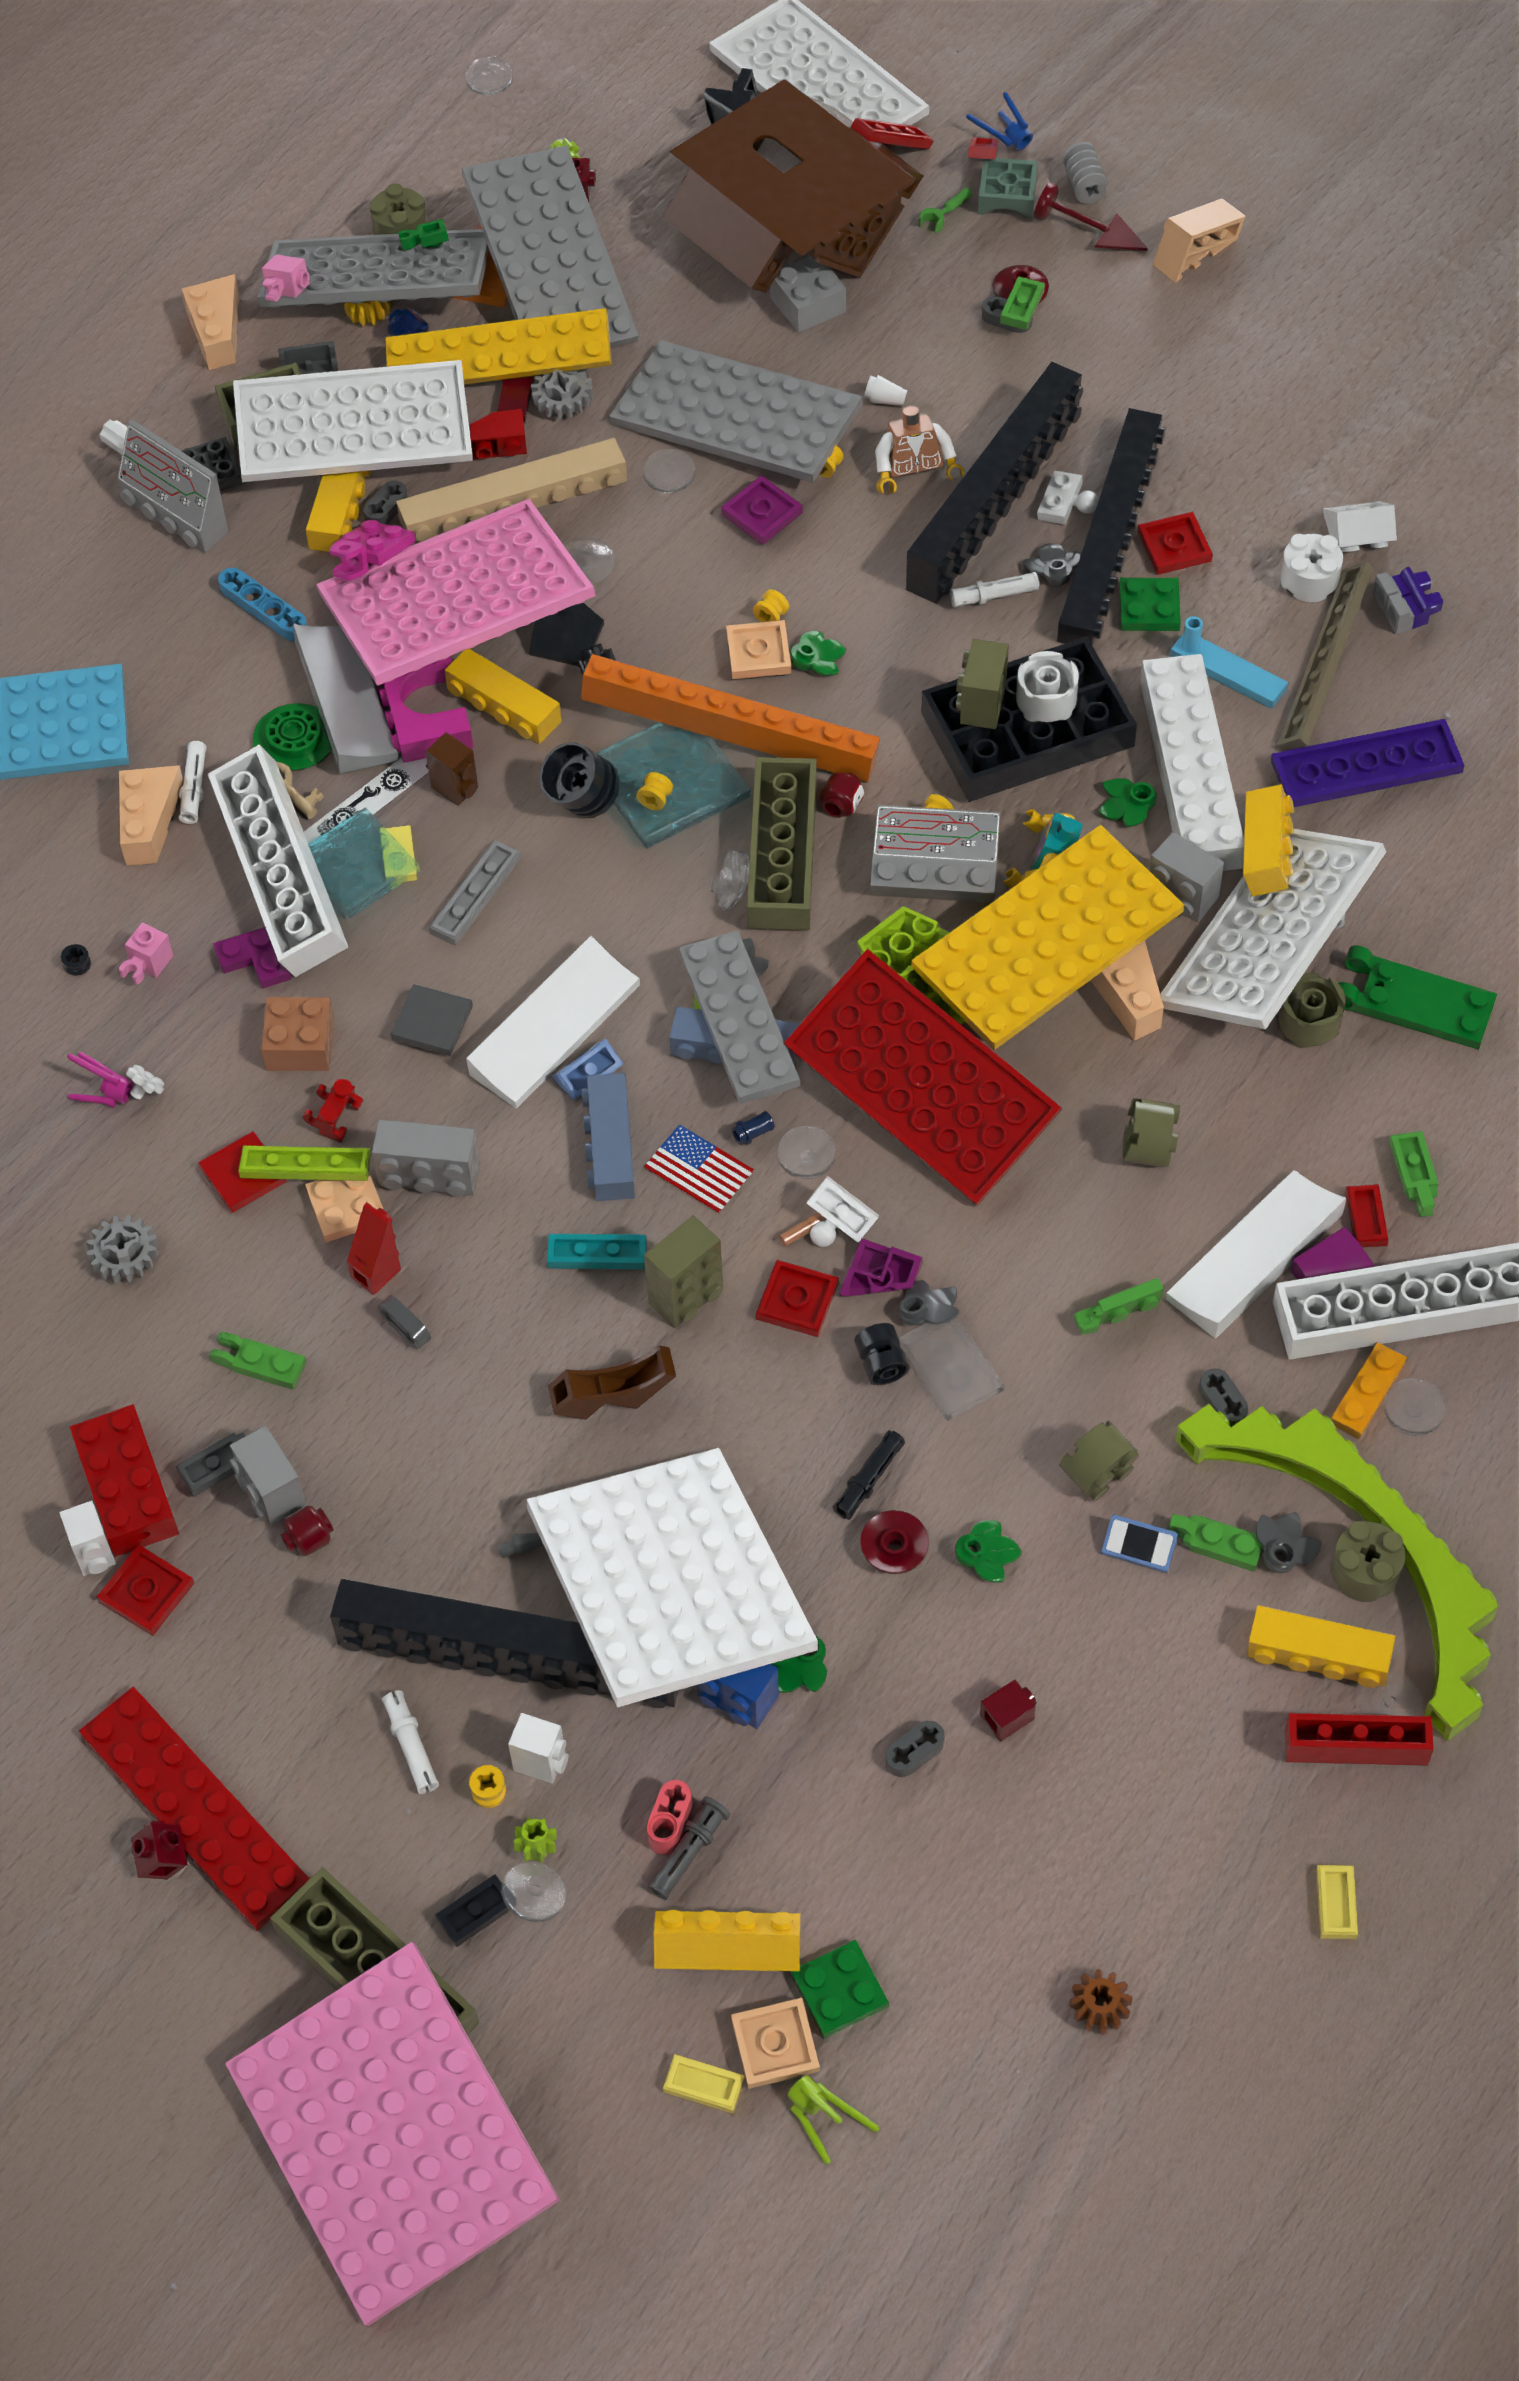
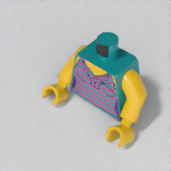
(1058, 835)

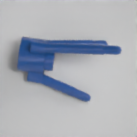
(1016, 131)

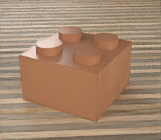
(297, 1034)

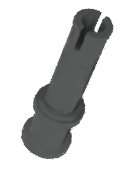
(695, 1831)

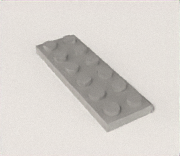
(739, 1017)

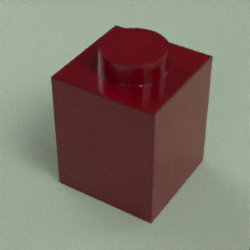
(1008, 1709)

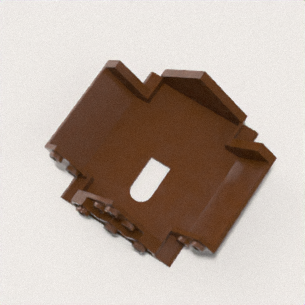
(826, 207)

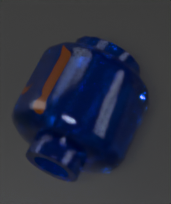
(406, 322)

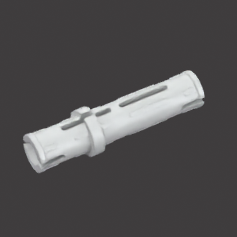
(986, 591)
(191, 790)
(405, 1729)

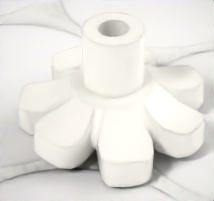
(144, 1082)

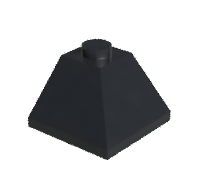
(566, 634)

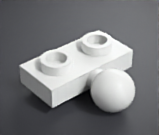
(1062, 496)
(840, 1211)

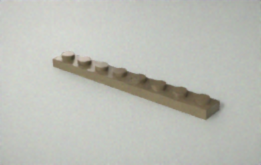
(1325, 657)

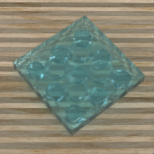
(360, 863)

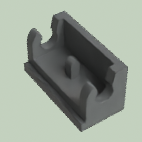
(310, 357)

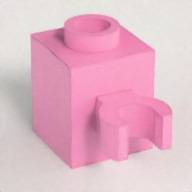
(284, 277)
(147, 953)

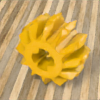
(367, 311)

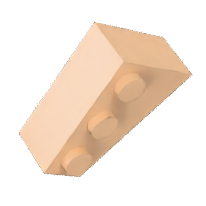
(1196, 234)
(214, 318)
(146, 807)
(1132, 992)

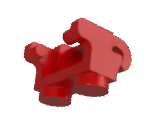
(336, 1101)

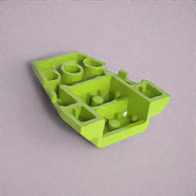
(900, 941)

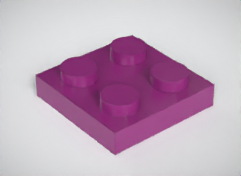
(762, 510)

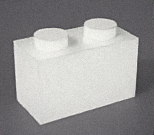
(87, 1538)
(538, 1748)

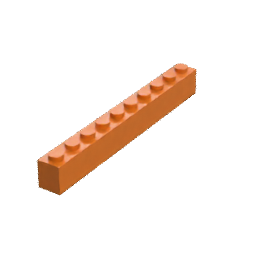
(728, 717)

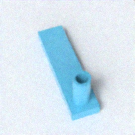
(1229, 668)

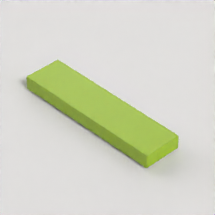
(305, 1163)

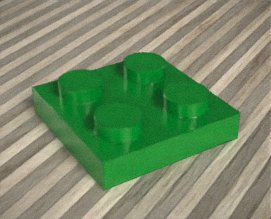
(1149, 604)
(840, 1989)

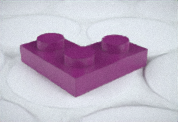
(252, 949)

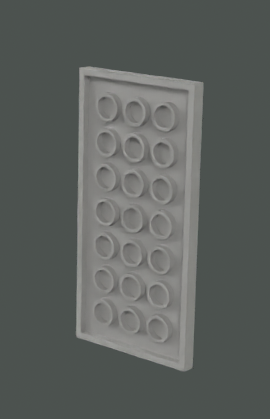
(546, 239)
(381, 271)
(736, 411)

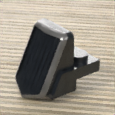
(722, 102)

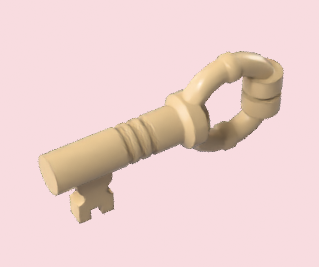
(306, 804)

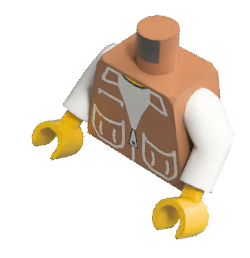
(913, 447)

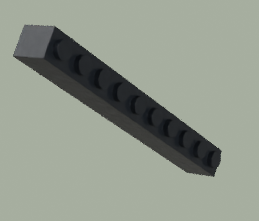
(1111, 527)

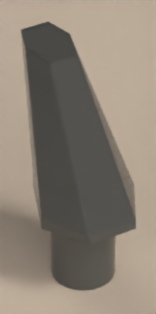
(520, 1543)

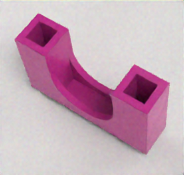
(416, 730)

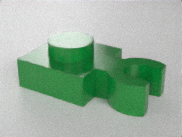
(427, 234)

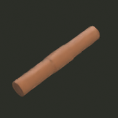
(800, 1230)

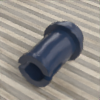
(752, 1128)

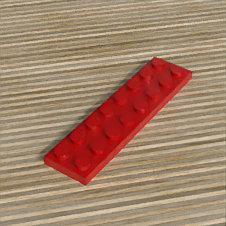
(185, 1792)

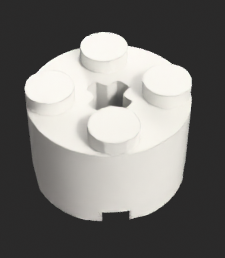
(1311, 566)
(1047, 687)

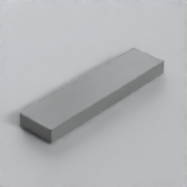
(475, 892)

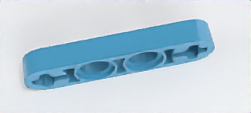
(260, 606)

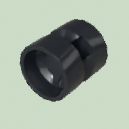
(881, 1354)

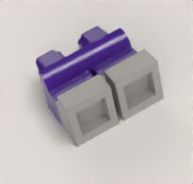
(1404, 599)

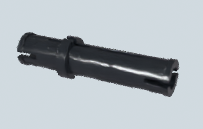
(860, 1486)

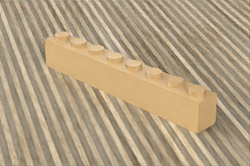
(541, 481)

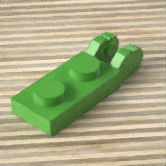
(259, 1360)

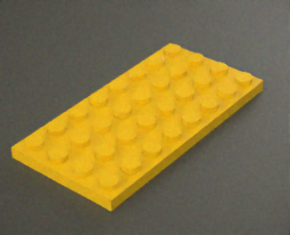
(1047, 937)

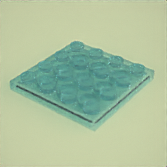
(696, 766)

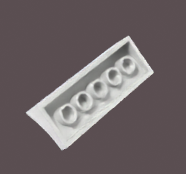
(551, 1023)
(1255, 1253)

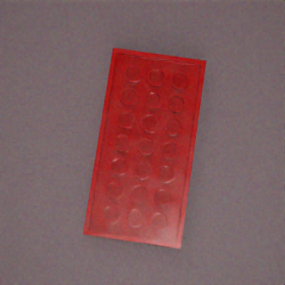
(922, 1077)

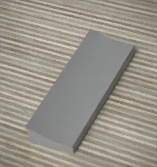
(344, 698)

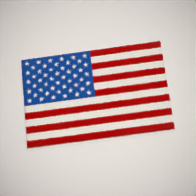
(699, 1168)

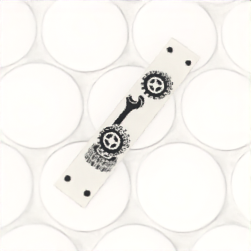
(372, 795)

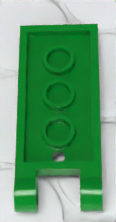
(1418, 999)

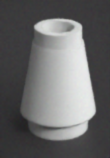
(884, 392)

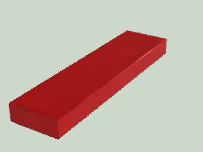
(892, 133)

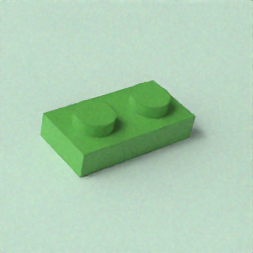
(1022, 303)

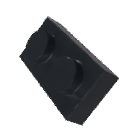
(473, 1911)

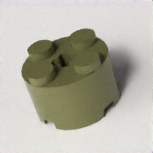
(397, 210)
(1312, 1011)
(1150, 1132)
(1099, 1459)
(1368, 1561)

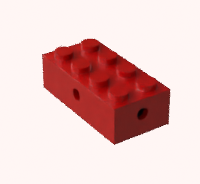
(124, 1480)

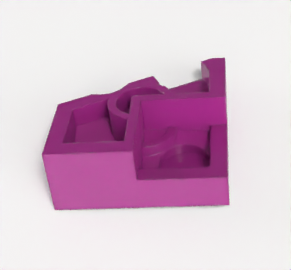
(1332, 1255)
(880, 1270)

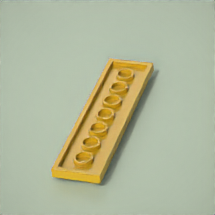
(512, 346)

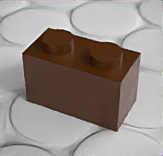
(452, 769)

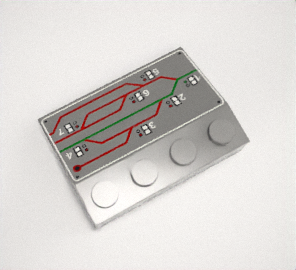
(171, 488)
(935, 853)

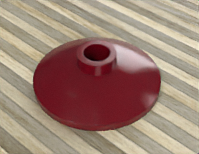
(1007, 277)
(894, 1528)

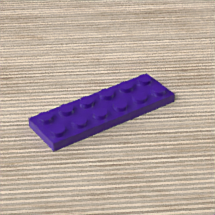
(1368, 762)

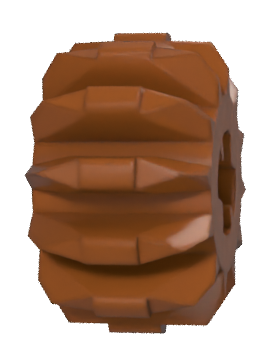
(1111, 2011)

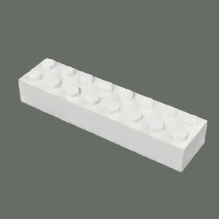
(1192, 756)
(277, 861)
(1398, 1301)

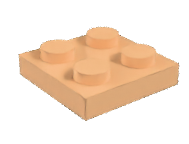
(758, 649)
(340, 1204)
(775, 2043)

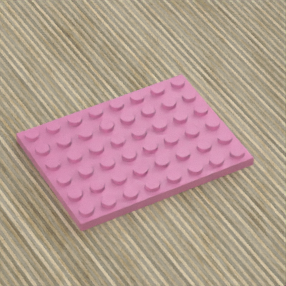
(456, 591)
(391, 2133)

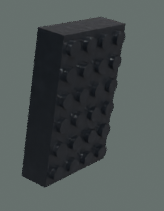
(1024, 750)

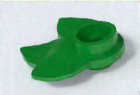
(817, 653)
(1125, 801)
(991, 1550)
(802, 1670)

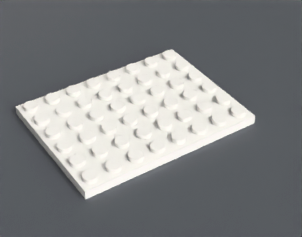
(670, 1577)

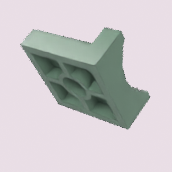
(1008, 185)

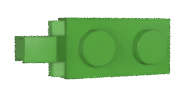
(1415, 1170)
(1118, 1306)
(1218, 1540)

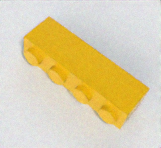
(335, 508)
(503, 696)
(1267, 840)
(1321, 1647)
(727, 1940)

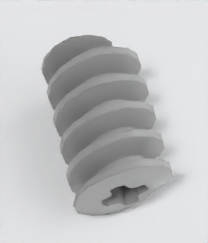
(1085, 173)

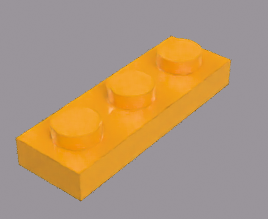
(1368, 1390)

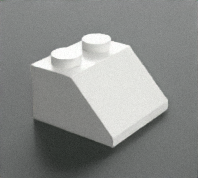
(1361, 524)

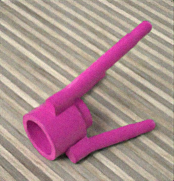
(114, 1086)

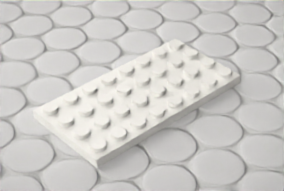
(820, 62)
(352, 421)
(1267, 941)

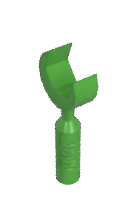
(937, 215)

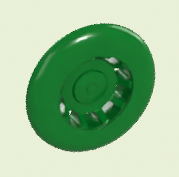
(293, 728)

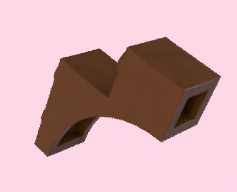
(626, 1385)

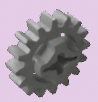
(562, 392)
(122, 1249)

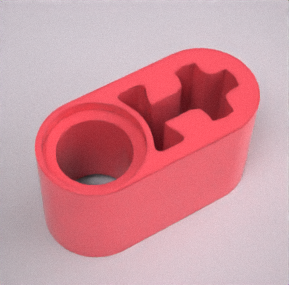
(662, 1817)

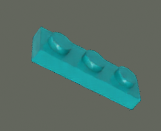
(596, 1251)

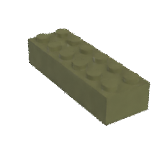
(782, 843)
(346, 1938)

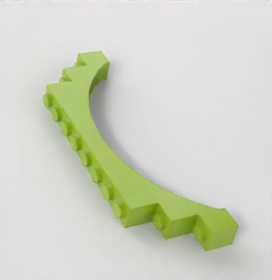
(1322, 1457)

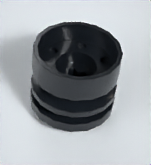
(579, 780)

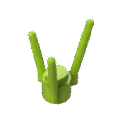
(812, 2098)

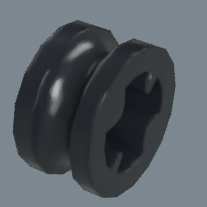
(75, 951)

